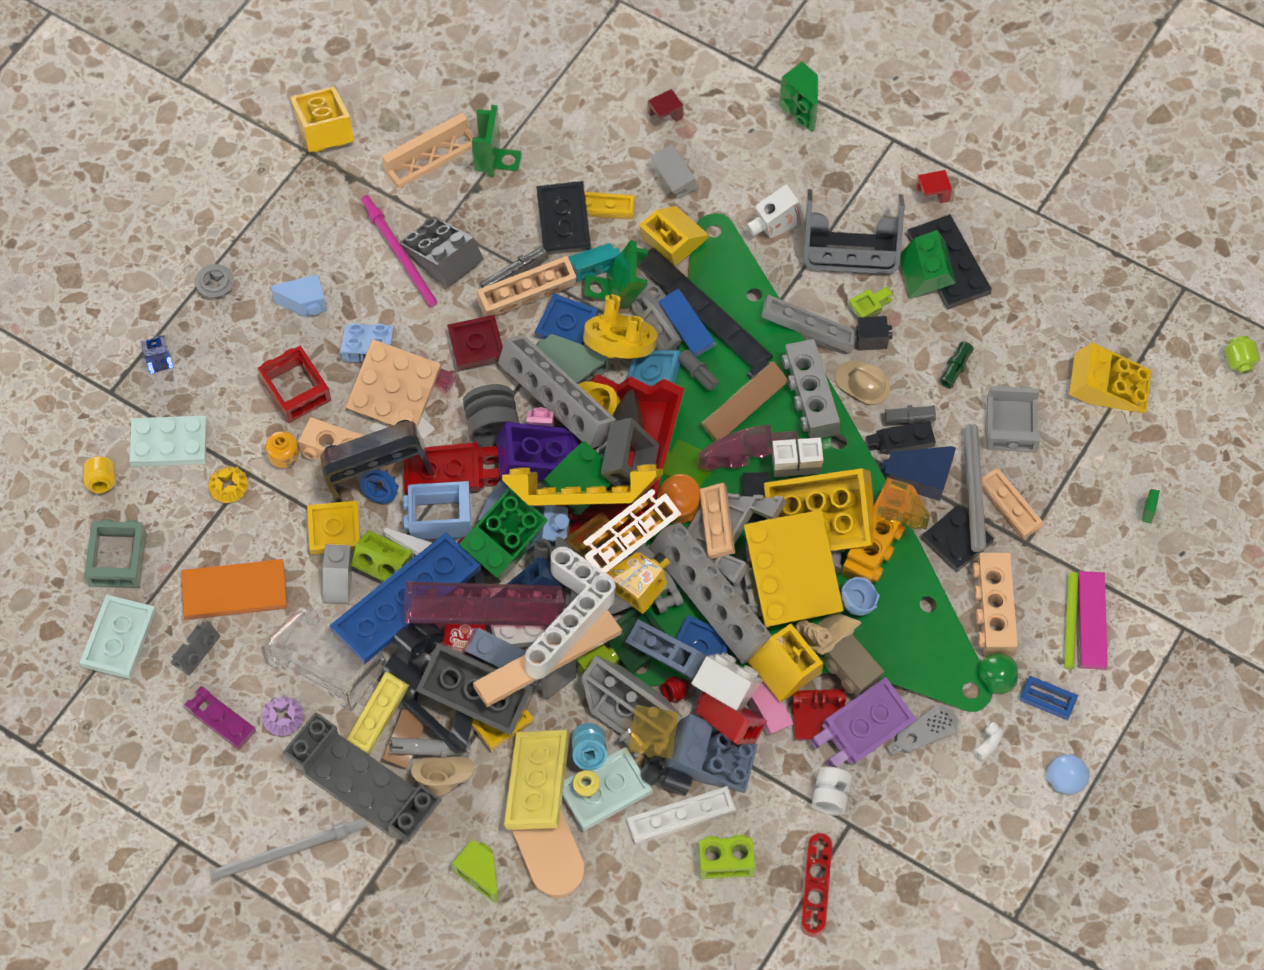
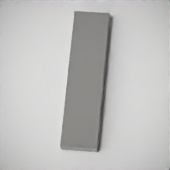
(809, 323)

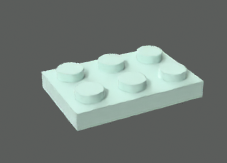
(168, 441)
(118, 636)
(618, 789)

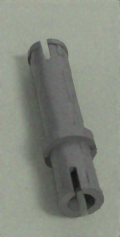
(537, 256)

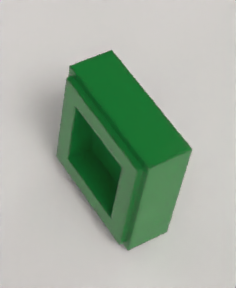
(1150, 506)

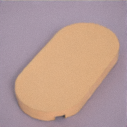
(551, 858)

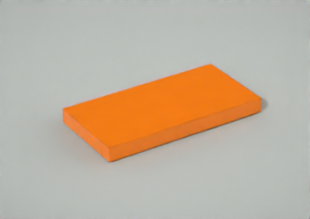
(233, 589)

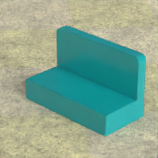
(593, 261)

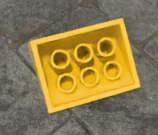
(841, 496)
(793, 568)

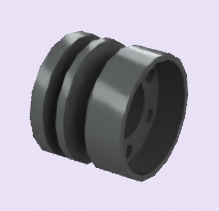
(487, 411)

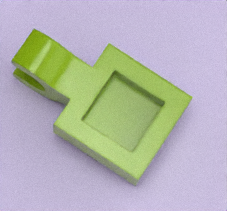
(870, 304)

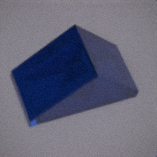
(157, 354)

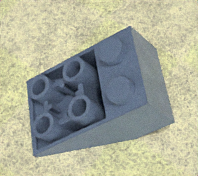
(710, 755)

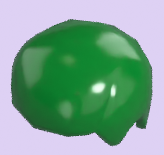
(999, 672)

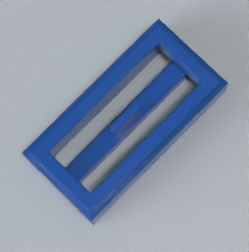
(1047, 707)

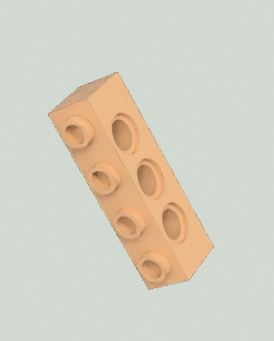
(526, 287)
(319, 433)
(996, 567)

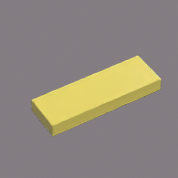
(377, 712)

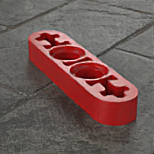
(816, 884)

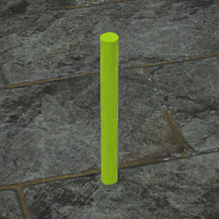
(1071, 619)

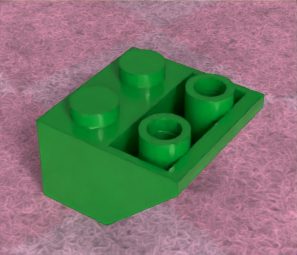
(800, 95)

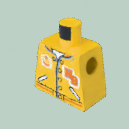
(640, 579)

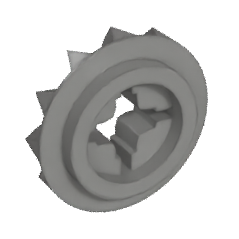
(220, 274)

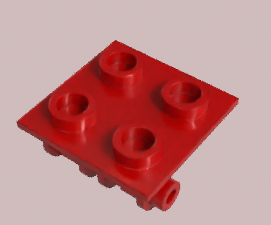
(812, 708)

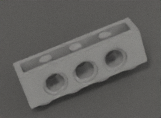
(806, 355)

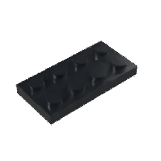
(969, 278)

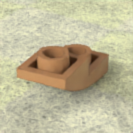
(406, 727)

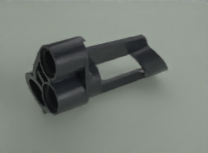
(409, 665)

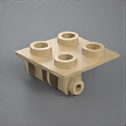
(826, 633)

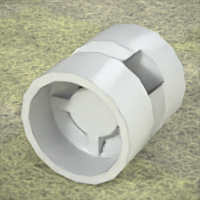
(831, 791)

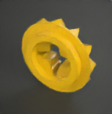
(230, 493)

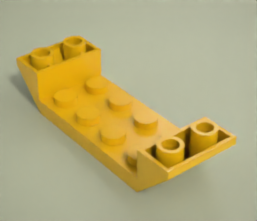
(526, 487)

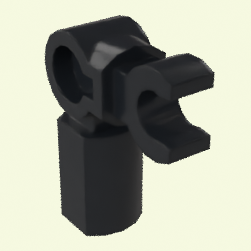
(669, 778)

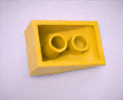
(322, 119)

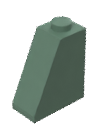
(574, 359)

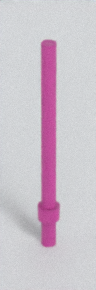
(377, 217)

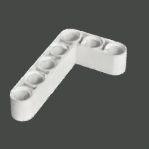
(574, 614)

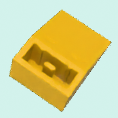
(1109, 380)

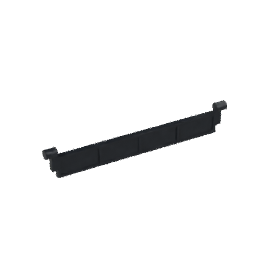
(708, 312)

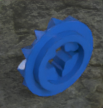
(369, 486)

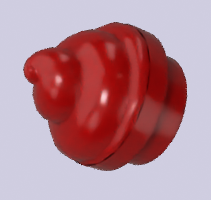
(675, 689)

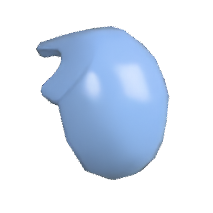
(859, 596)
(1068, 774)

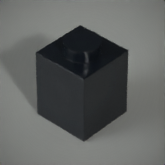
(873, 333)

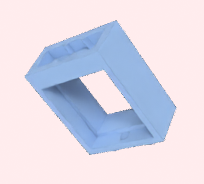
(438, 494)

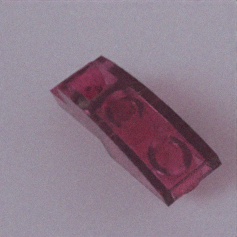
(737, 447)

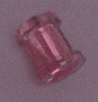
(446, 379)

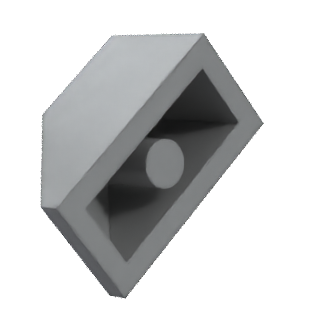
(337, 574)

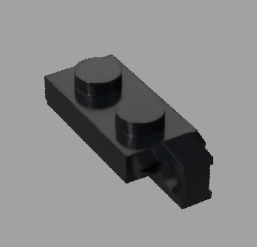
(902, 438)

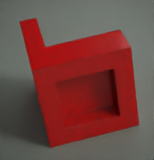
(935, 183)

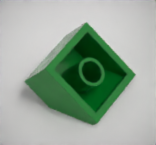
(926, 264)
(579, 469)

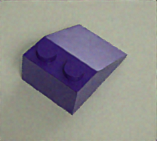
(533, 447)

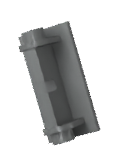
(201, 642)

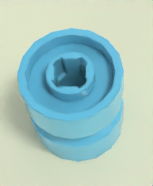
(589, 746)

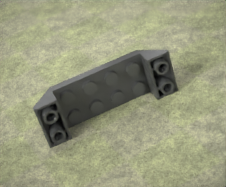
(564, 675)
(360, 780)

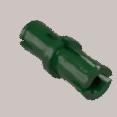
(956, 364)

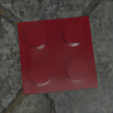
(475, 342)

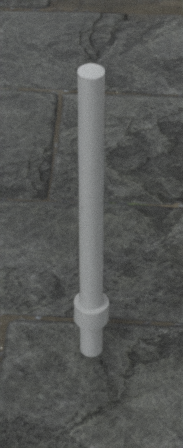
(338, 831)

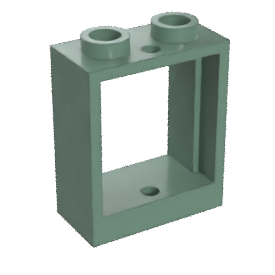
(116, 577)

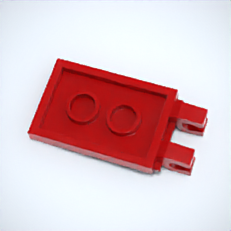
(454, 464)

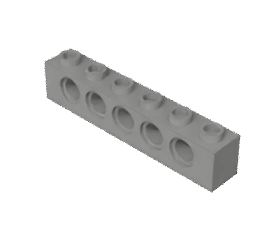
(556, 390)
(711, 592)

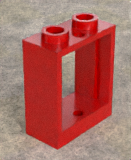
(303, 402)

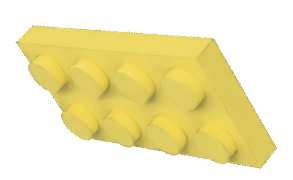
(537, 780)

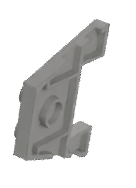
(740, 512)

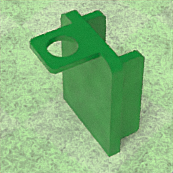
(486, 150)
(621, 277)

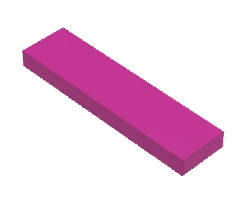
(1092, 620)

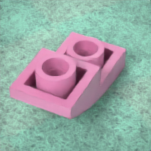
(541, 417)
(770, 709)

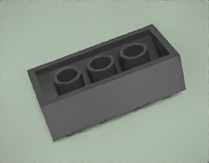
(451, 679)

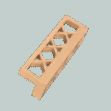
(421, 147)

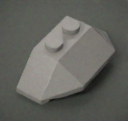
(616, 691)

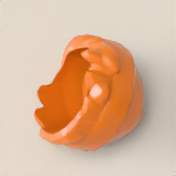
(684, 494)

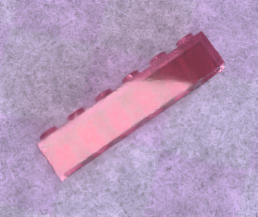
(482, 603)

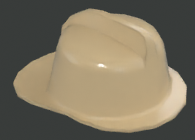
(863, 382)
(442, 774)

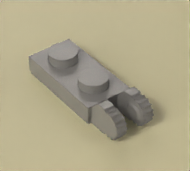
(667, 337)

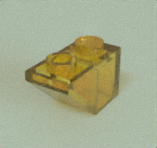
(903, 504)

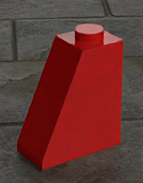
(739, 726)

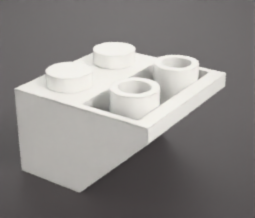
(727, 680)

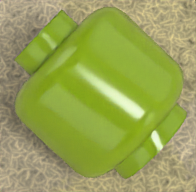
(1242, 354)

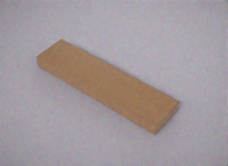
(744, 401)

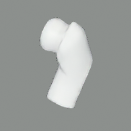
(991, 743)

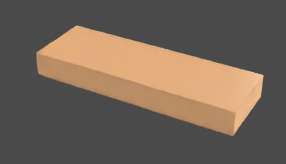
(1011, 503)
(717, 521)

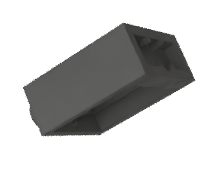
(620, 437)

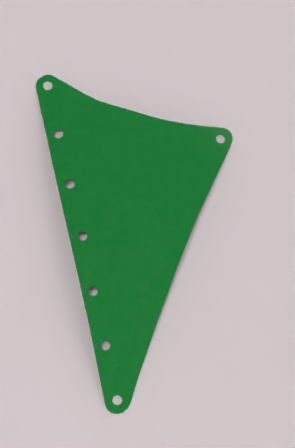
(912, 646)

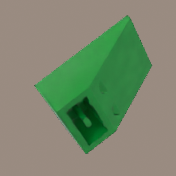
(504, 534)

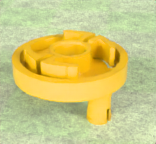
(619, 334)

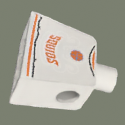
(776, 213)

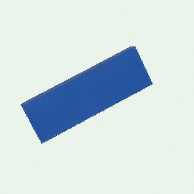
(687, 323)

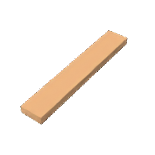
(514, 676)

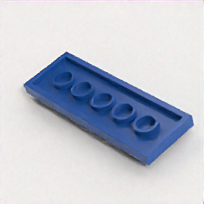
(380, 614)

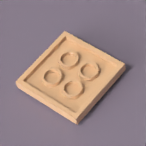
(393, 385)

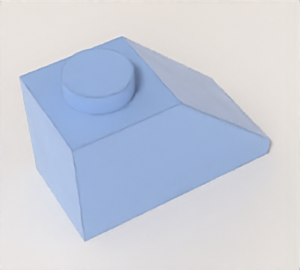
(301, 296)

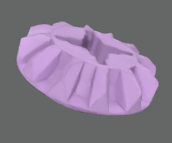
(283, 726)

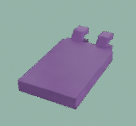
(865, 723)

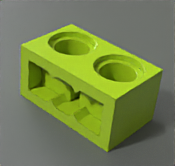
(379, 556)
(727, 865)

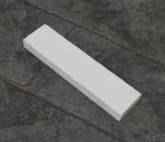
(681, 815)

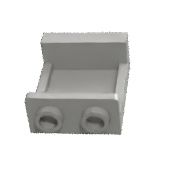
(1012, 419)

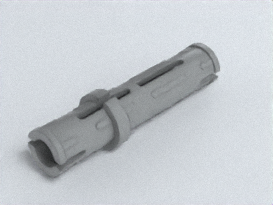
(424, 747)

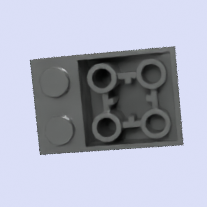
(442, 250)

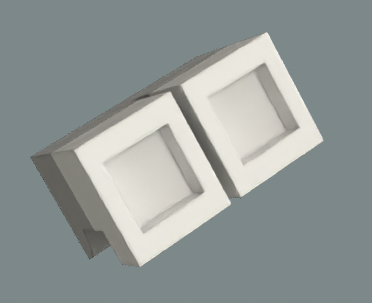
(790, 462)

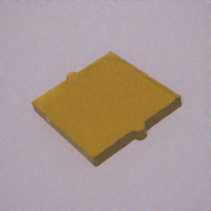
(653, 731)

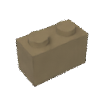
(853, 665)

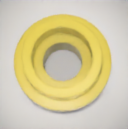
(586, 791)

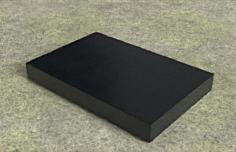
(563, 217)

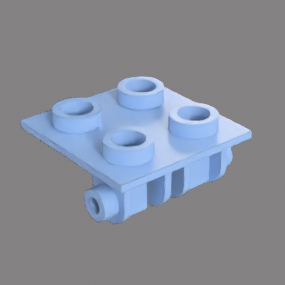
(359, 337)

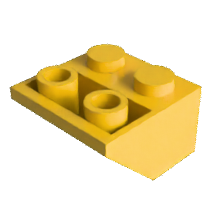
(672, 233)
(786, 663)

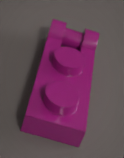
(220, 718)

